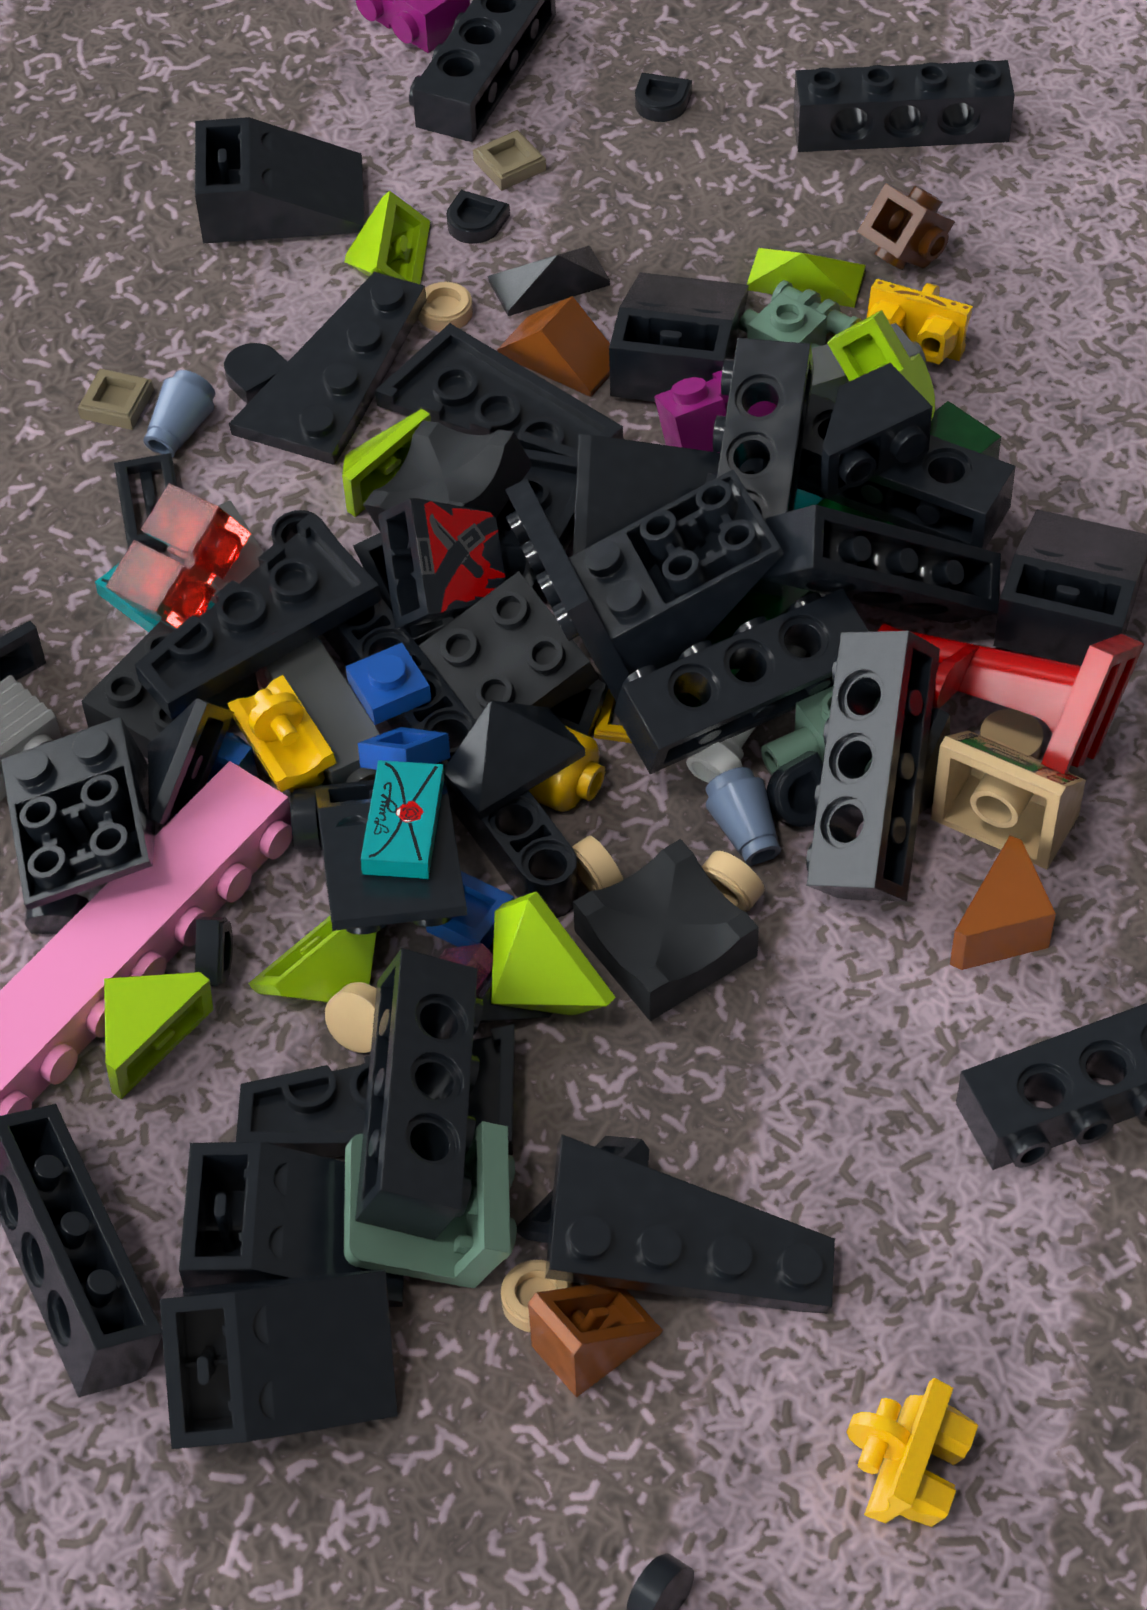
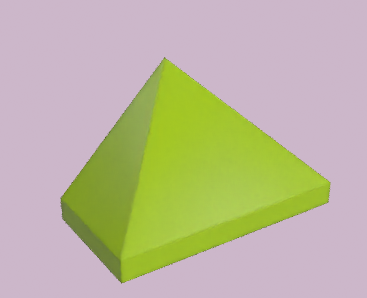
(391, 241)
(824, 275)
(378, 461)
(540, 963)
(319, 965)
(148, 1020)

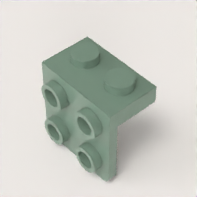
(468, 1245)

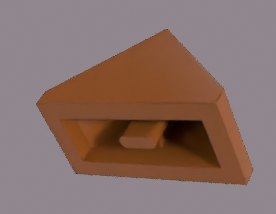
(561, 346)
(1006, 914)
(588, 1331)

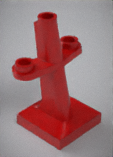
(1068, 697)

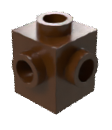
(907, 226)

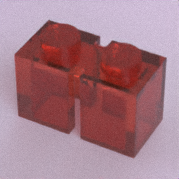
(195, 533)

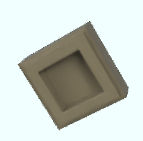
(509, 160)
(116, 399)

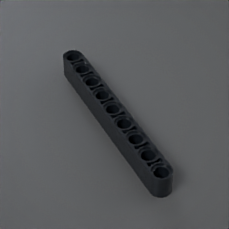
(519, 859)

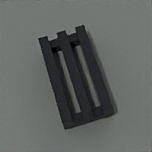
(144, 467)

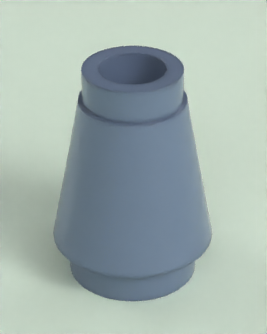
(179, 411)
(744, 814)

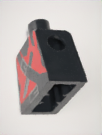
(442, 559)

